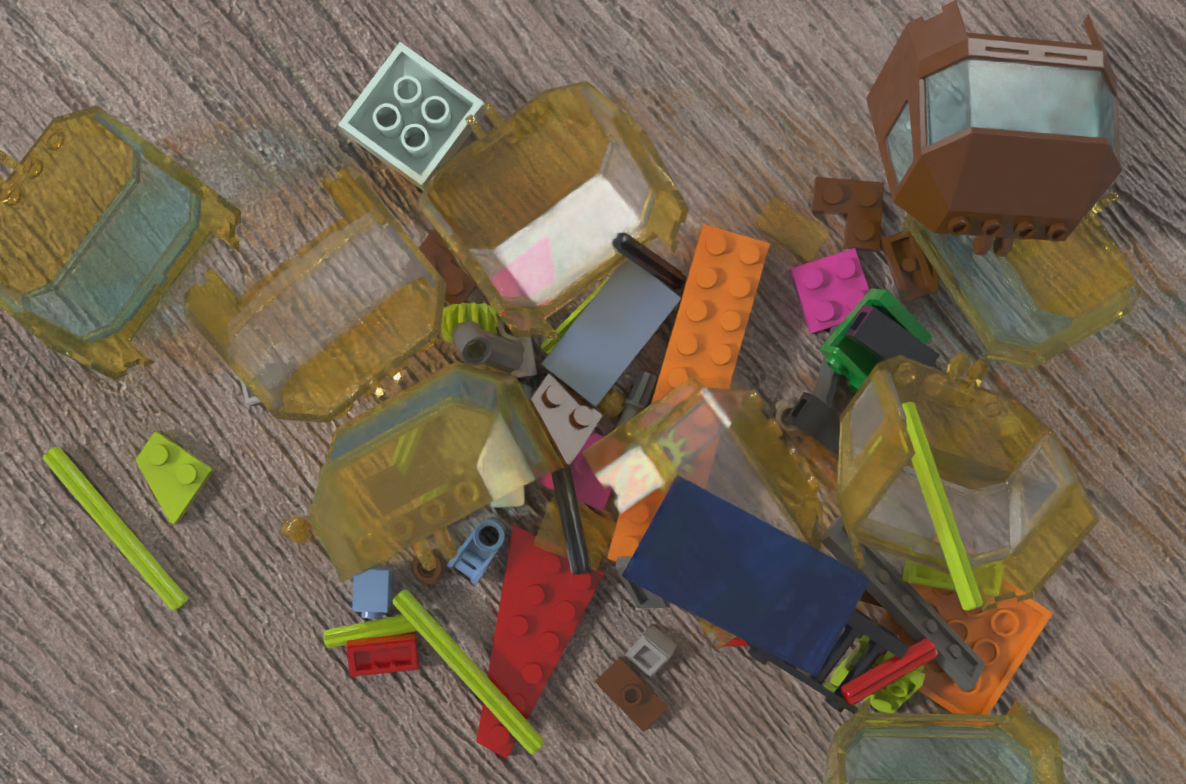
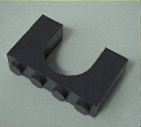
(881, 339)

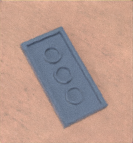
(611, 331)

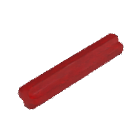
(889, 672)

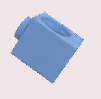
(373, 592)

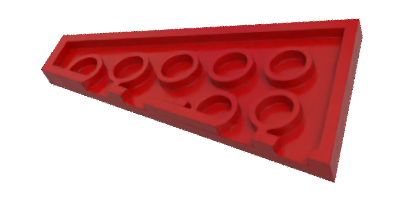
(533, 626)

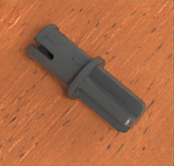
(639, 396)

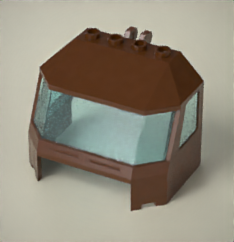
(996, 131)

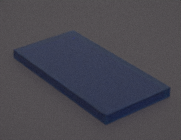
(746, 576)

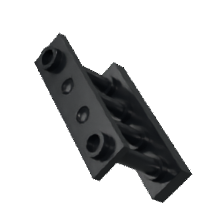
(859, 624)

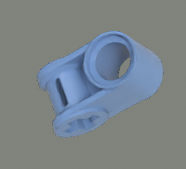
(478, 551)

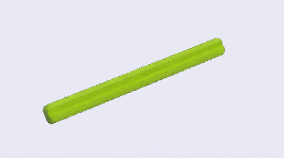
(941, 513)
(115, 528)
(468, 671)

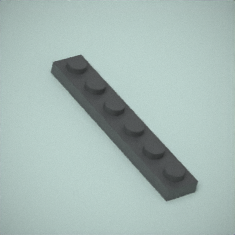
(908, 607)

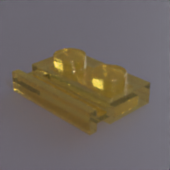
(595, 527)

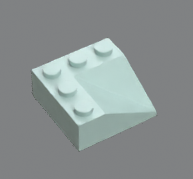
(411, 116)

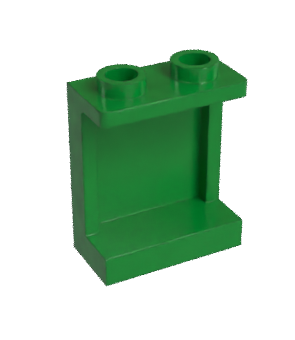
(851, 359)

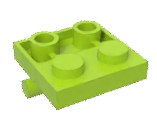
(889, 697)

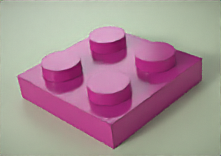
(829, 289)

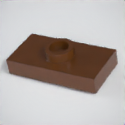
(631, 694)

